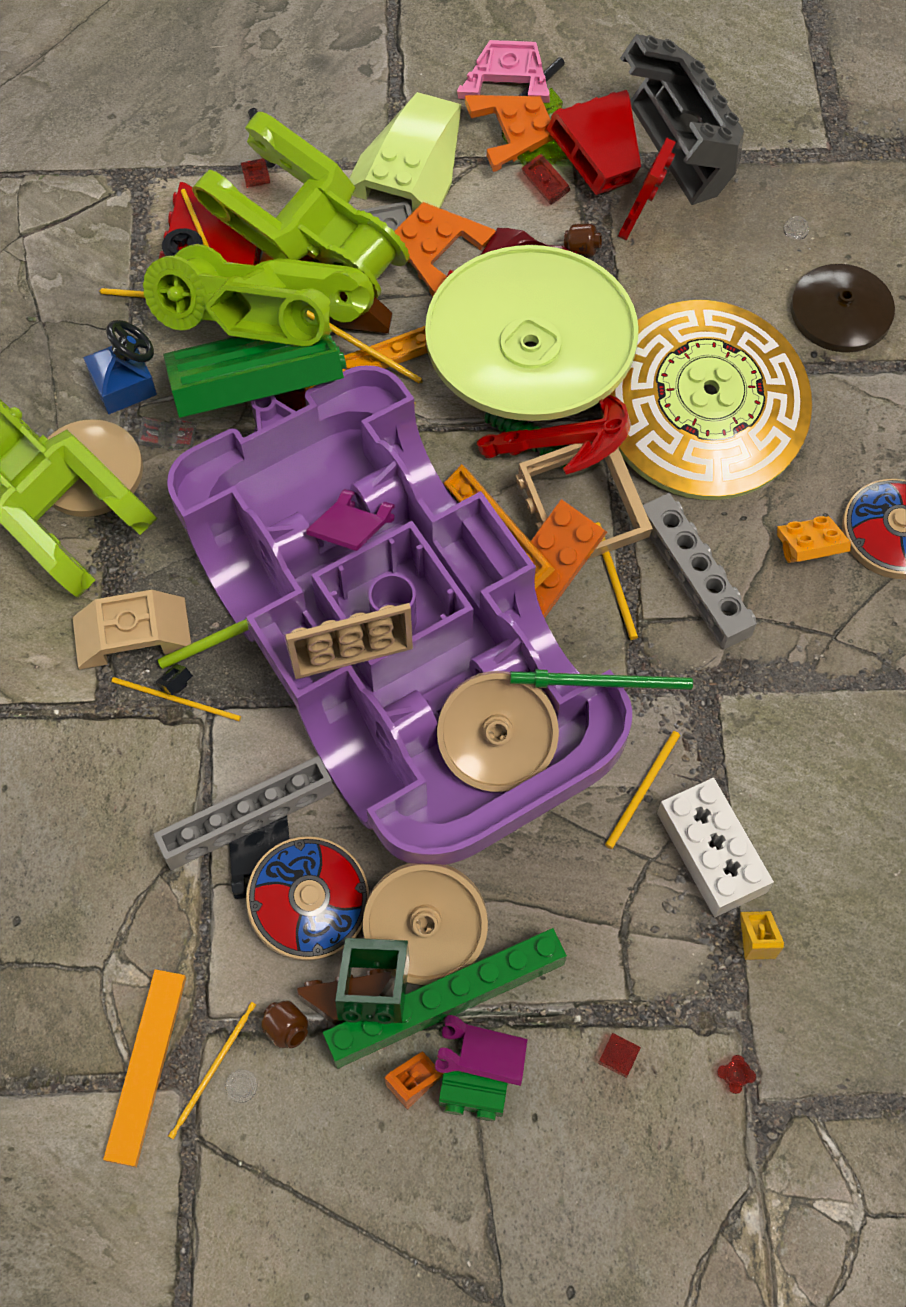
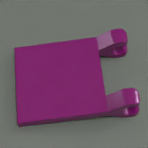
(348, 525)
(483, 1052)

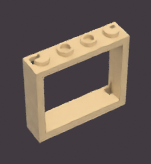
(622, 480)

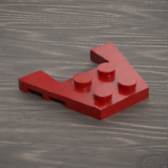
(655, 176)

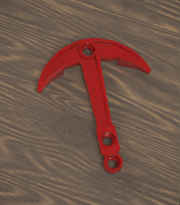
(605, 434)

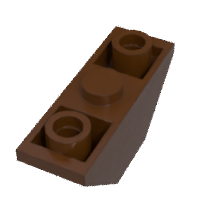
(376, 319)
(322, 996)

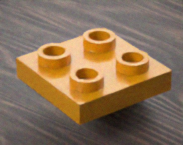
(812, 539)

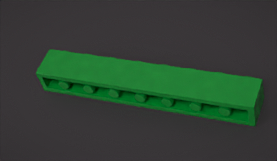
(450, 996)

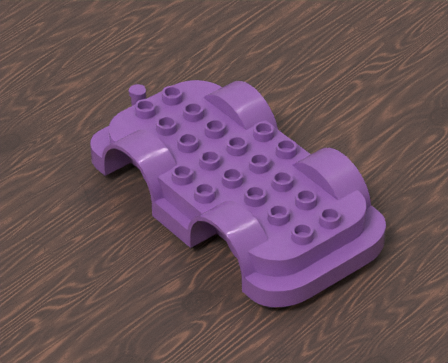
(449, 560)

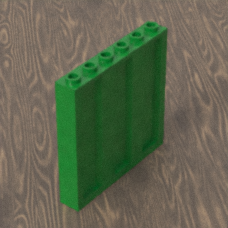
(247, 370)

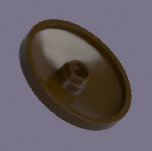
(842, 308)

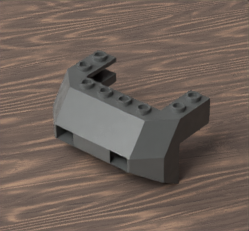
(686, 107)

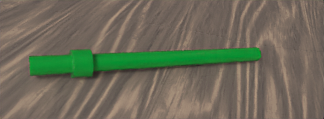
(542, 679)

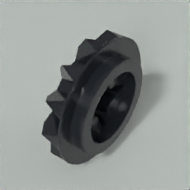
(179, 238)

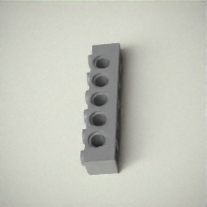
(726, 629)
(244, 813)

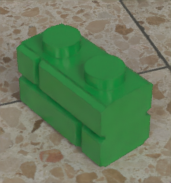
(473, 1094)

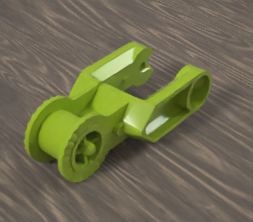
(316, 218)
(253, 300)
(36, 475)

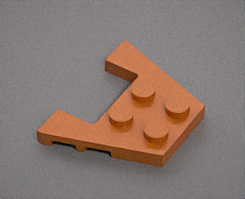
(522, 122)
(430, 233)

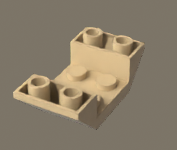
(130, 624)

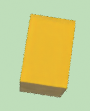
(760, 935)

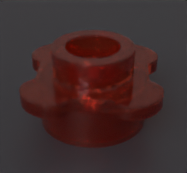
(736, 1065)

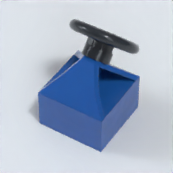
(120, 369)

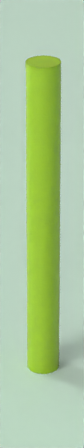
(203, 644)

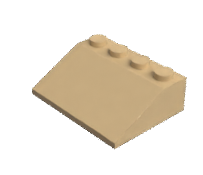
(350, 640)

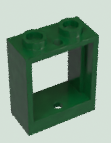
(377, 955)

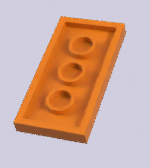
(566, 543)

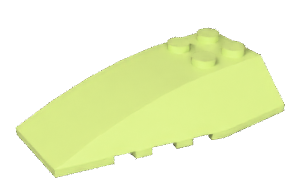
(412, 153)

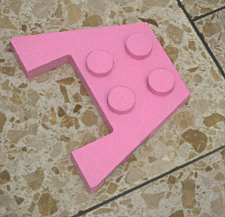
(507, 62)

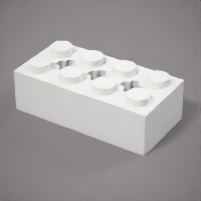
(706, 863)

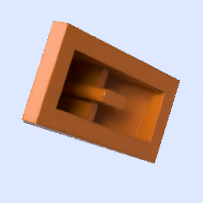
(412, 1079)

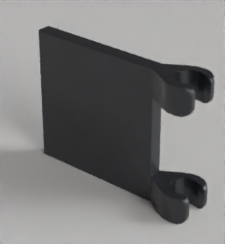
(251, 848)

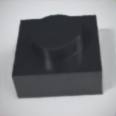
(174, 679)

